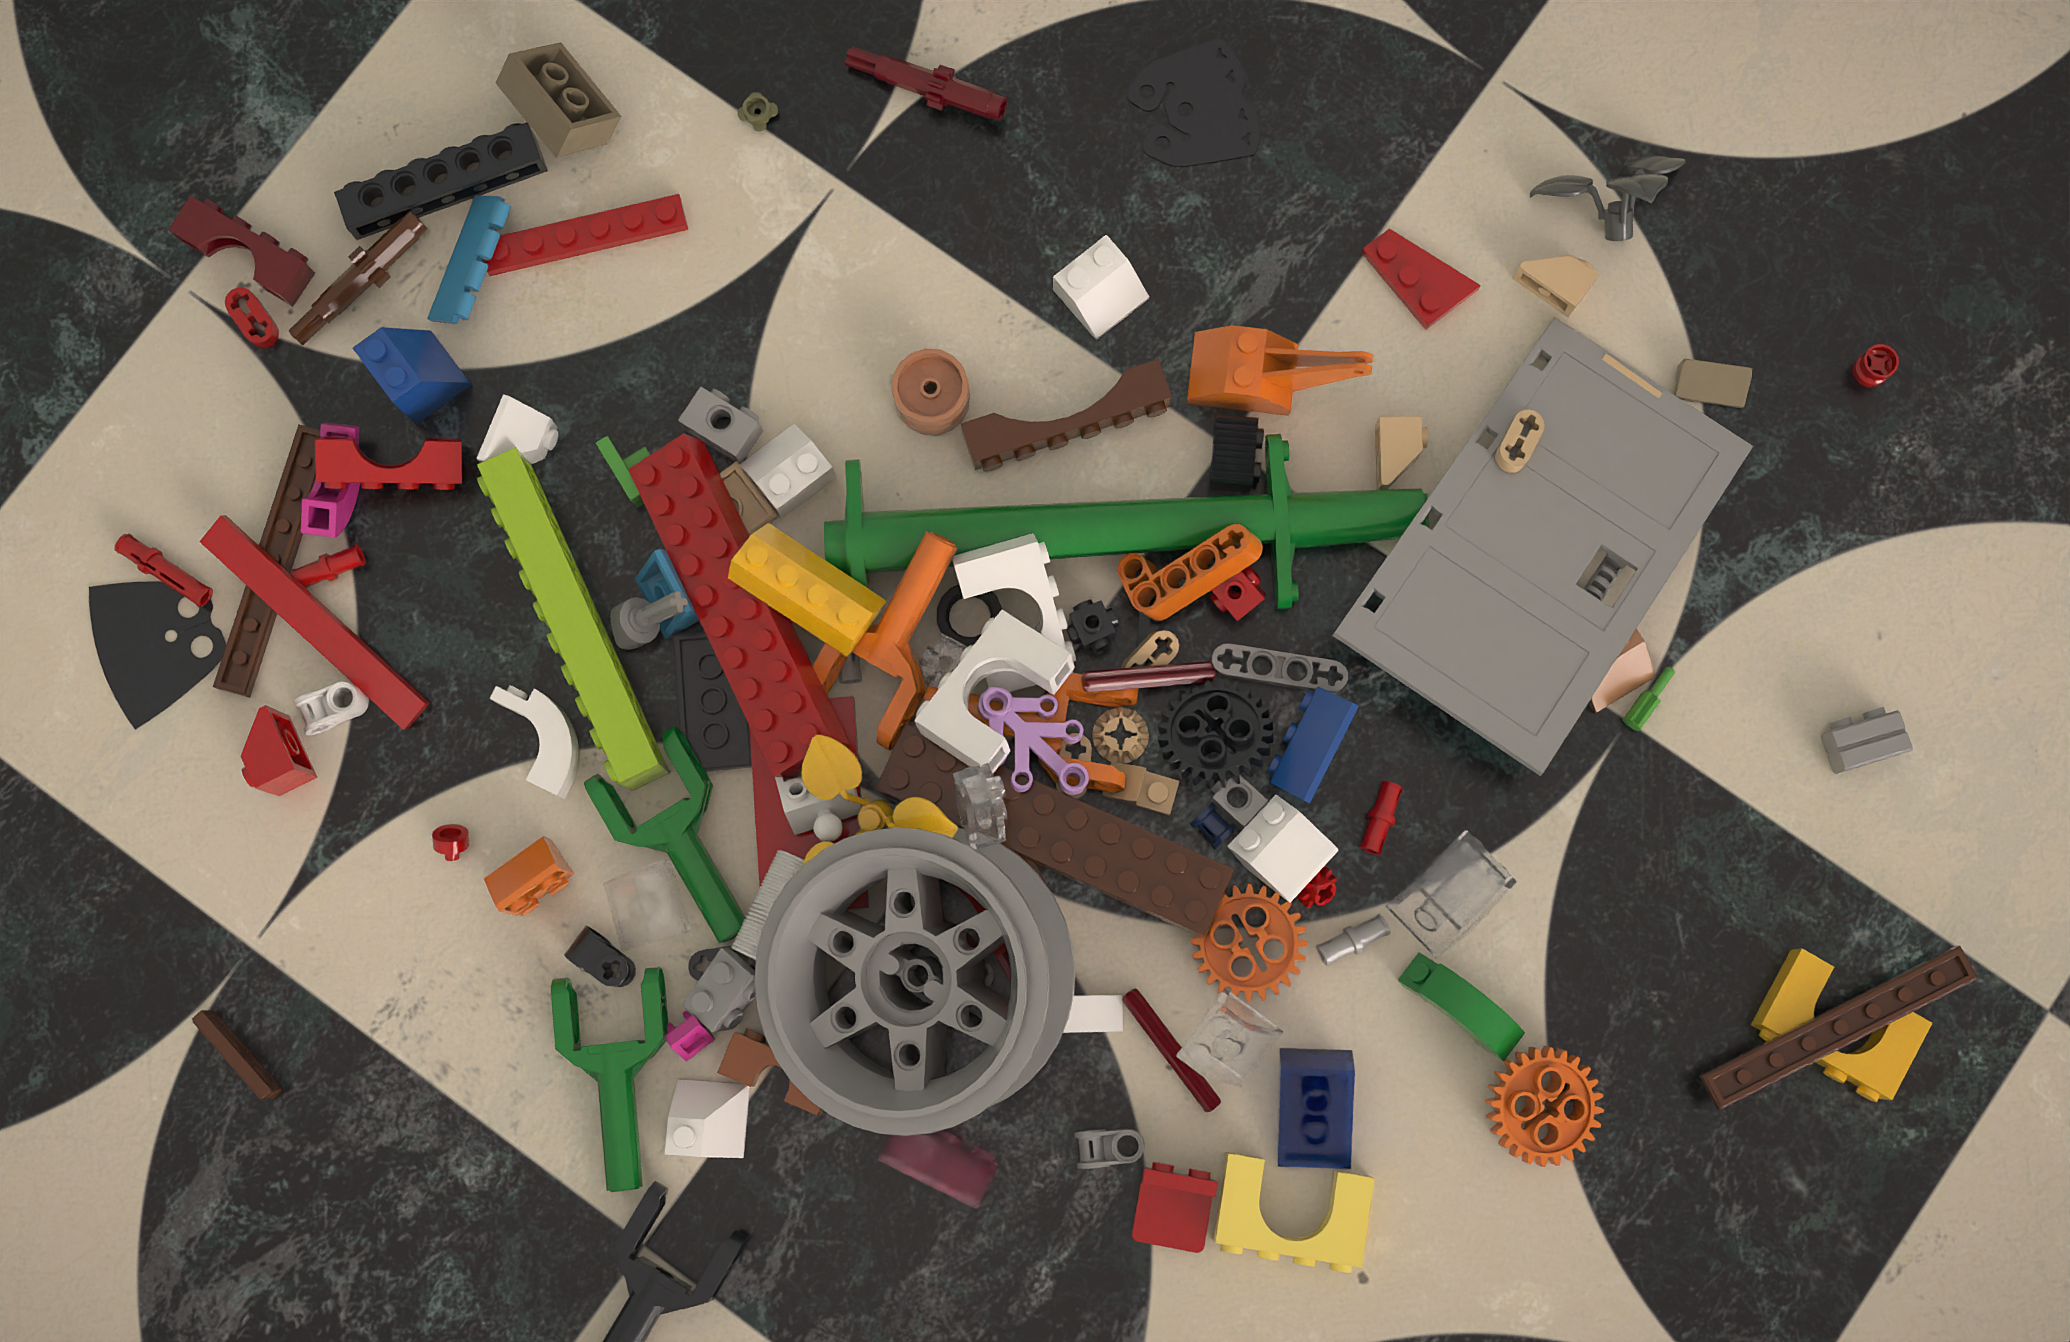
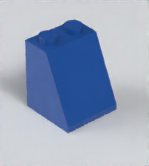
(412, 369)

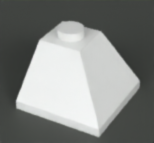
(521, 428)
(707, 1119)

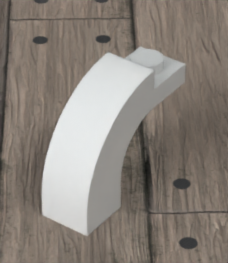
(558, 741)

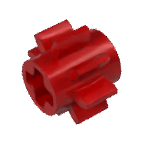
(1319, 889)

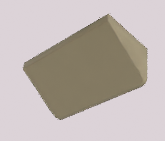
(1712, 383)

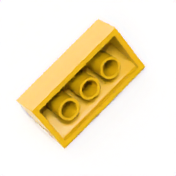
(805, 588)

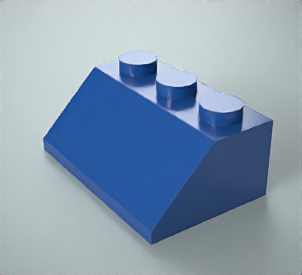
(1311, 743)

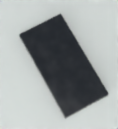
(708, 706)

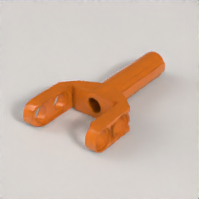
(888, 642)
(1101, 776)

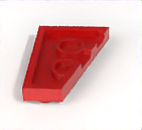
(1418, 278)

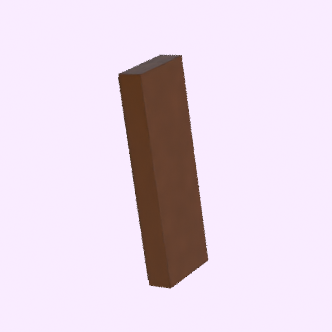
(236, 1054)

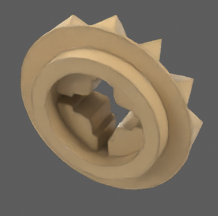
(1108, 746)

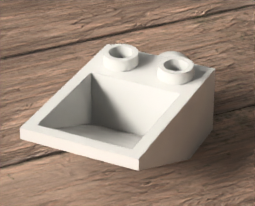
(809, 812)

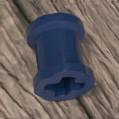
(1213, 825)

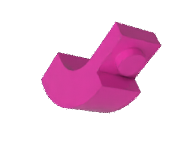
(329, 509)

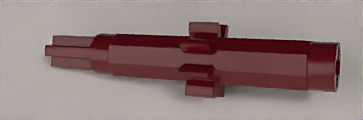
(936, 85)

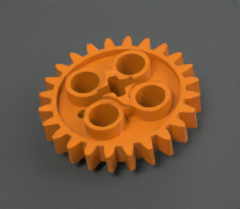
(1277, 927)
(1563, 1131)

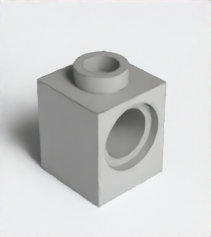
(1242, 815)

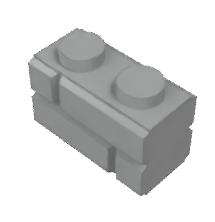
(1866, 741)

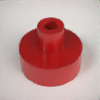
(450, 840)

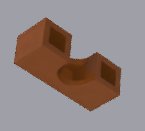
(747, 1059)

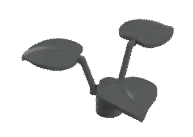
(1619, 213)

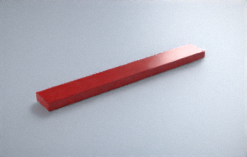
(314, 622)

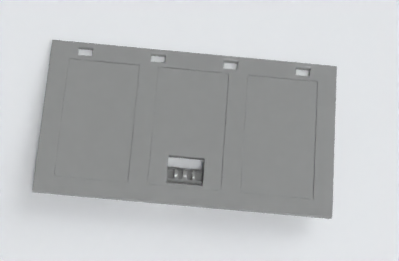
(1489, 599)

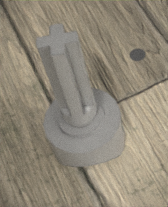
(639, 621)

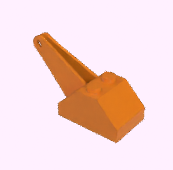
(1257, 369)

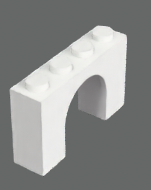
(1016, 565)
(1003, 646)

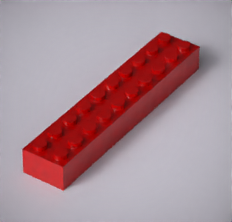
(748, 636)

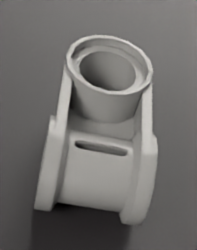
(1105, 1147)

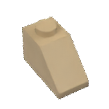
(1557, 280)
(1398, 446)

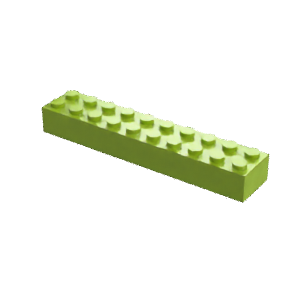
(573, 620)

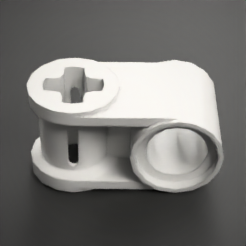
(325, 707)

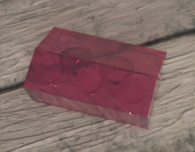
(942, 1164)

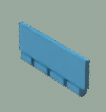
(465, 267)

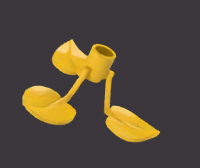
(834, 769)

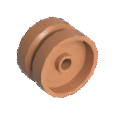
(925, 372)

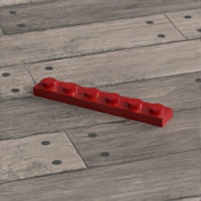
(588, 234)

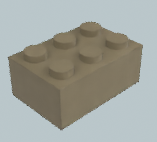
(558, 99)

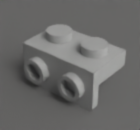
(722, 992)

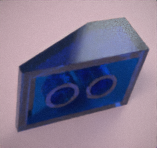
(1315, 1108)

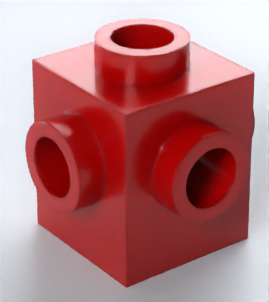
(1239, 602)

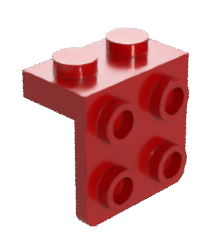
(1173, 1207)

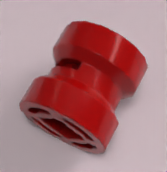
(1881, 359)

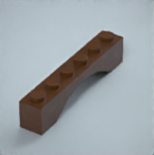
(998, 438)

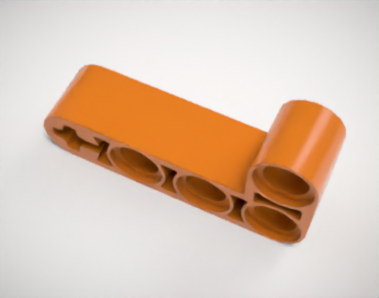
(1236, 541)

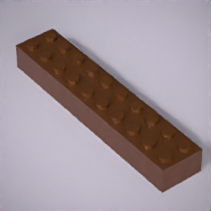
(1073, 838)

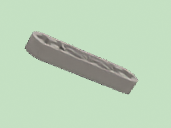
(1280, 662)

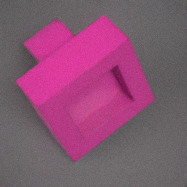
(689, 1036)

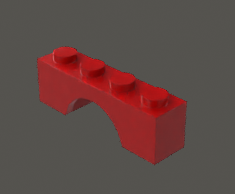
(342, 461)

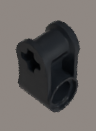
(596, 955)

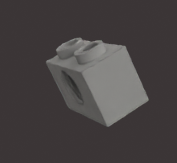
(732, 441)

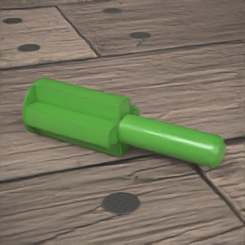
(1647, 702)

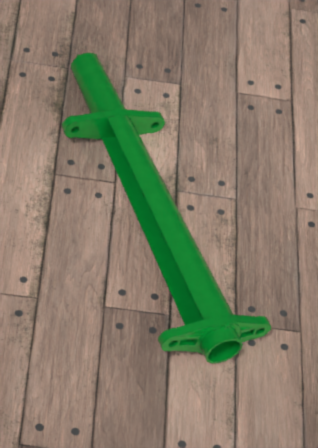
(1086, 529)

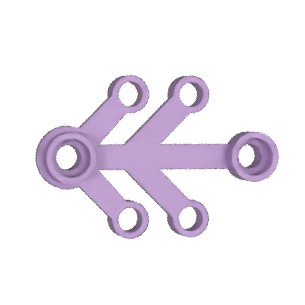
(1030, 736)

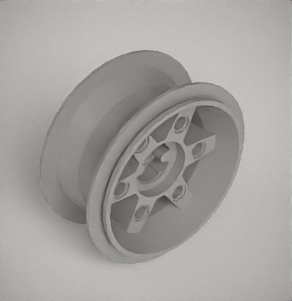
(814, 1037)

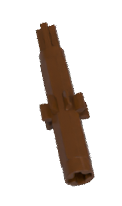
(367, 269)

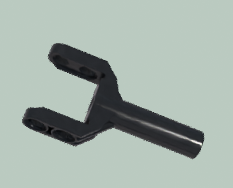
(653, 1288)

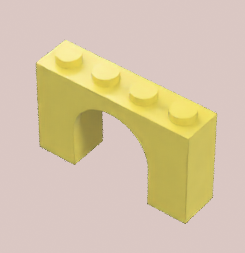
(1337, 1240)

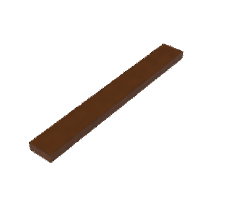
(281, 541)
(1838, 1027)

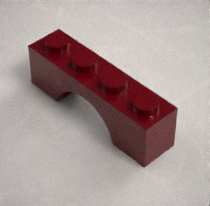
(209, 231)

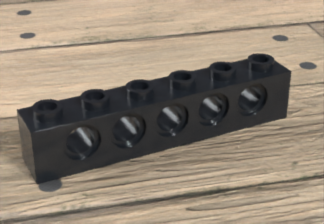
(459, 186)

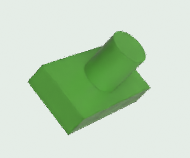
(620, 467)

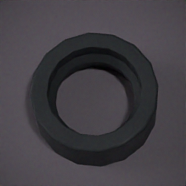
(944, 608)

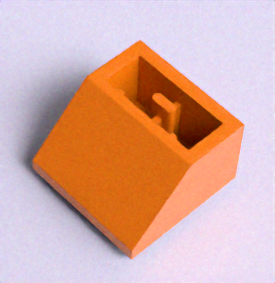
(528, 878)

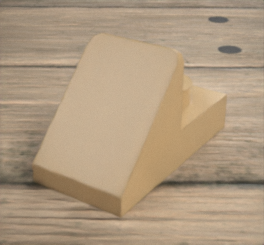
(1145, 789)

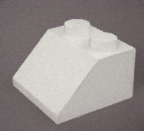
(1100, 287)
(788, 470)
(1282, 848)

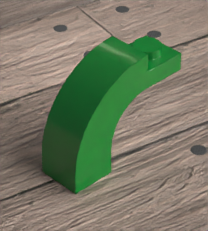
(1463, 1004)

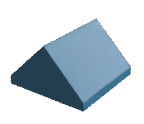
(660, 579)

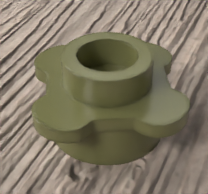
(751, 104)

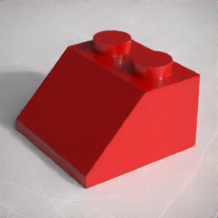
(275, 754)

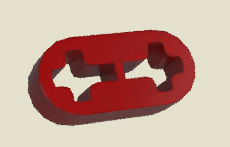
(245, 321)

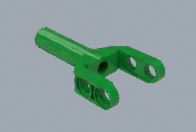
(677, 834)
(614, 1070)

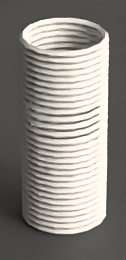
(781, 871)

